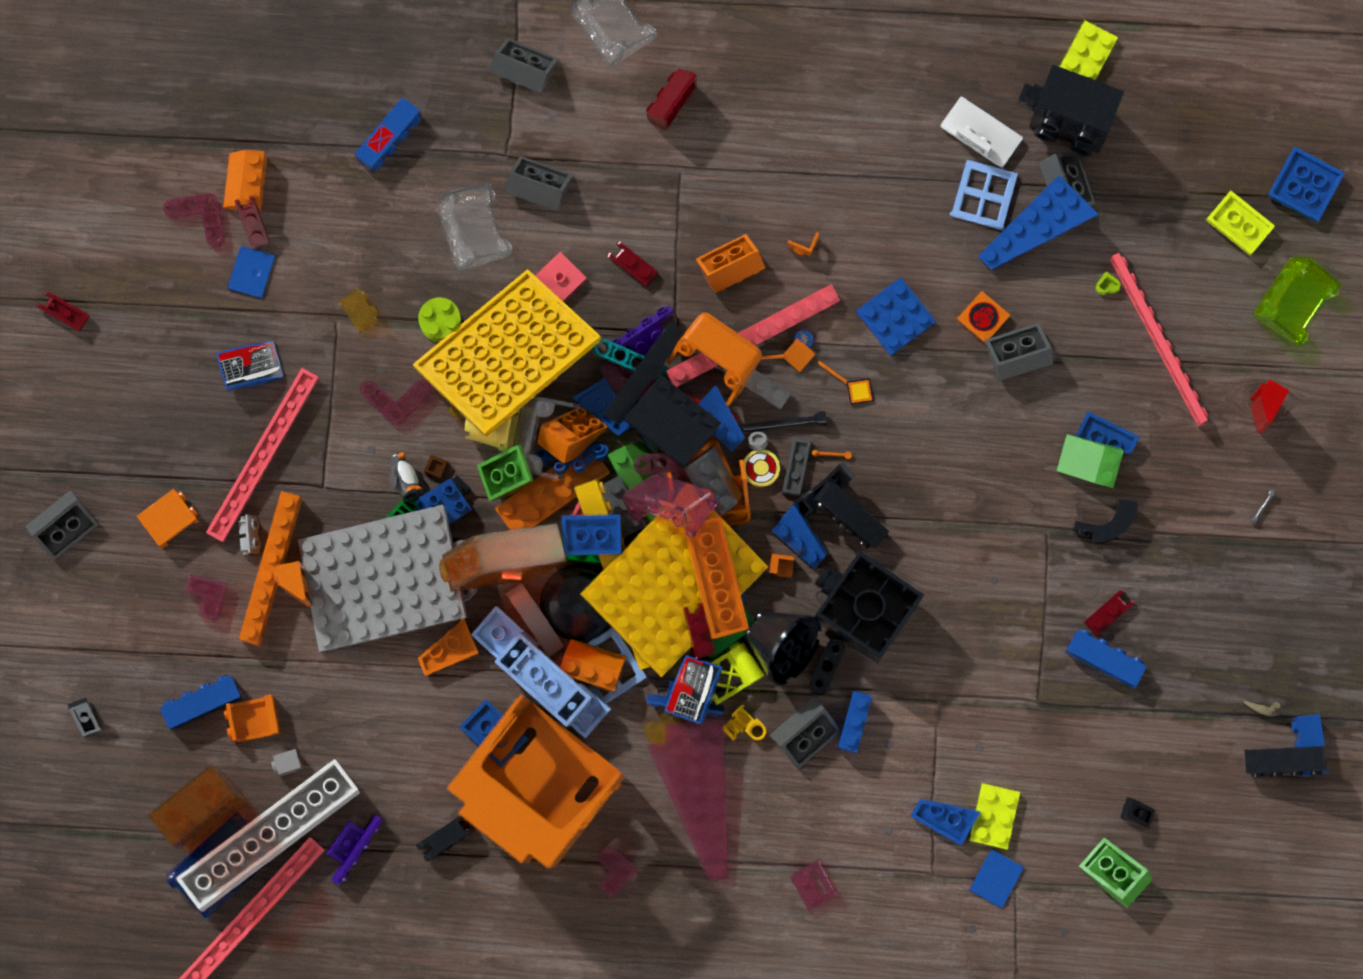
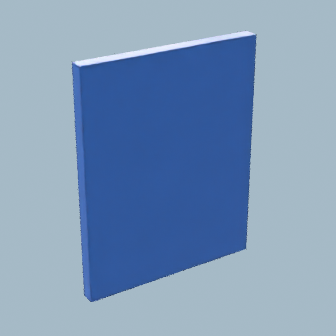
(251, 272)
(996, 878)

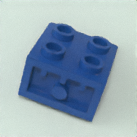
(447, 495)

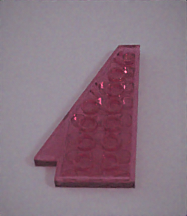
(695, 779)

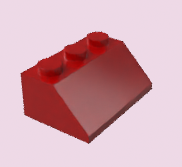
(1266, 403)

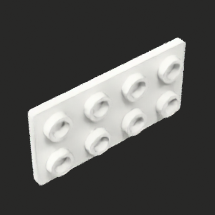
(981, 132)

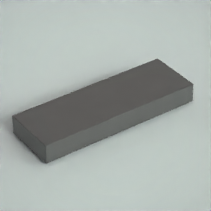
(796, 467)

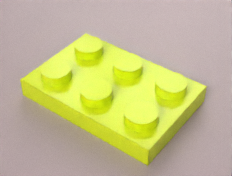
(1089, 51)
(1240, 223)
(996, 817)

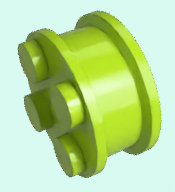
(439, 318)

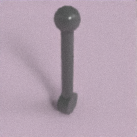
(1271, 494)

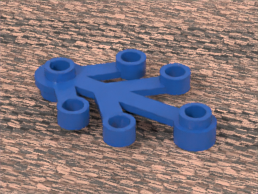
(594, 452)

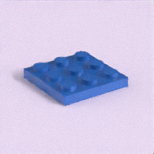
(1305, 184)
(895, 316)

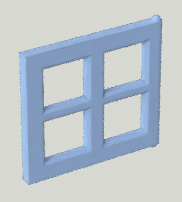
(984, 194)
(621, 688)

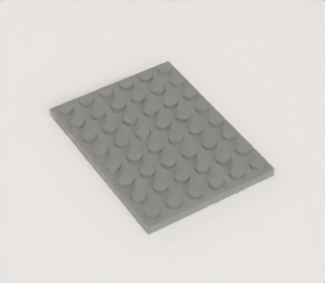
(380, 578)

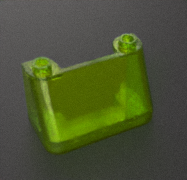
(1295, 298)

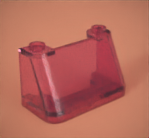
(671, 500)

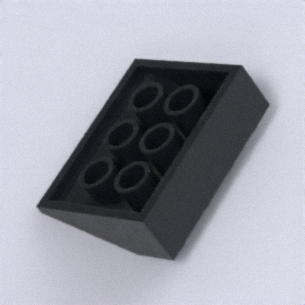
(672, 421)

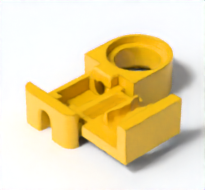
(741, 721)

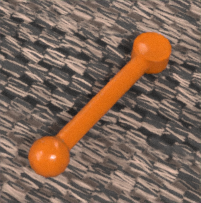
(847, 455)

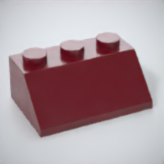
(672, 98)

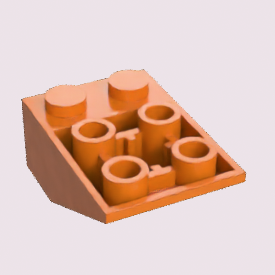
(570, 434)

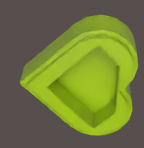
(1107, 284)

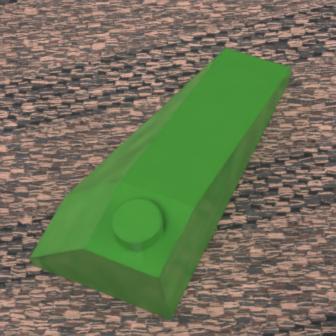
(623, 464)

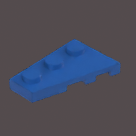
(596, 401)
(729, 432)
(1105, 432)
(798, 535)
(946, 819)

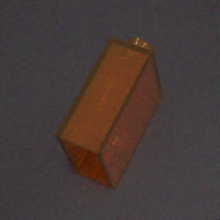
(502, 557)
(198, 808)

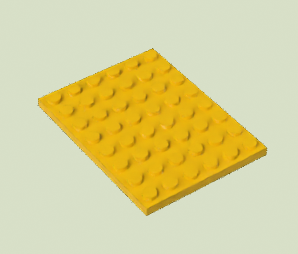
(507, 352)
(652, 582)

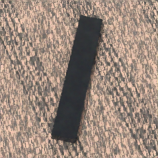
(644, 373)

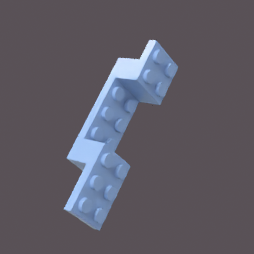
(541, 677)

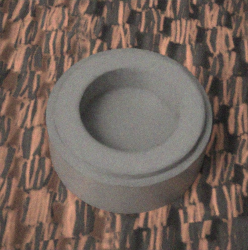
(758, 441)

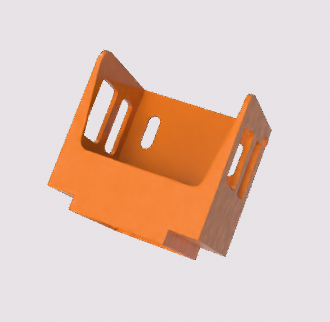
(531, 798)

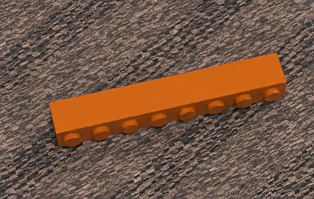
(273, 555)

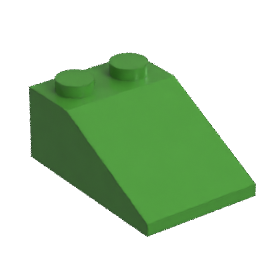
(1090, 460)
(505, 473)
(1116, 872)

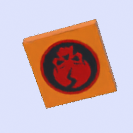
(983, 317)

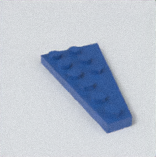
(1045, 218)

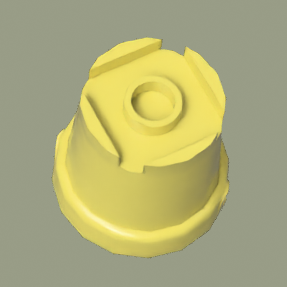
(500, 438)

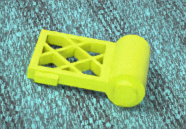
(745, 669)

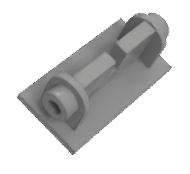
(249, 525)

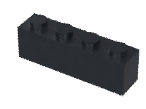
(851, 515)
(1286, 760)

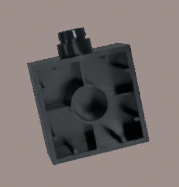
(1072, 109)
(866, 605)

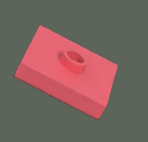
(561, 276)

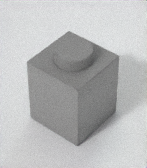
(287, 762)

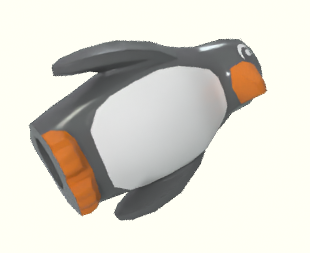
(404, 477)

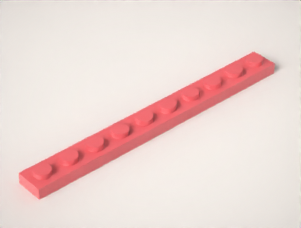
(759, 332)
(1163, 346)
(262, 455)
(254, 911)

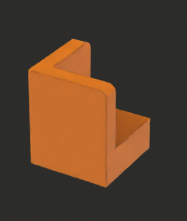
(781, 566)

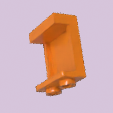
(168, 517)
(252, 719)

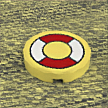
(761, 468)

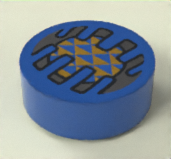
(805, 337)

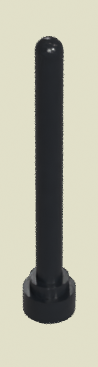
(818, 419)

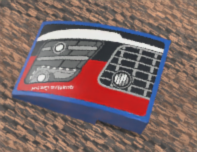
(249, 365)
(693, 689)

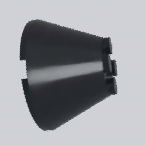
(565, 607)
(784, 643)

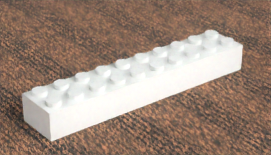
(267, 835)

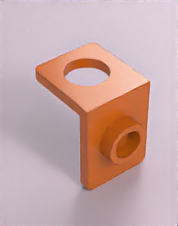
(801, 250)

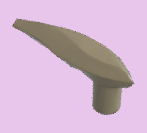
(1261, 709)

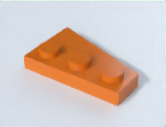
(449, 650)

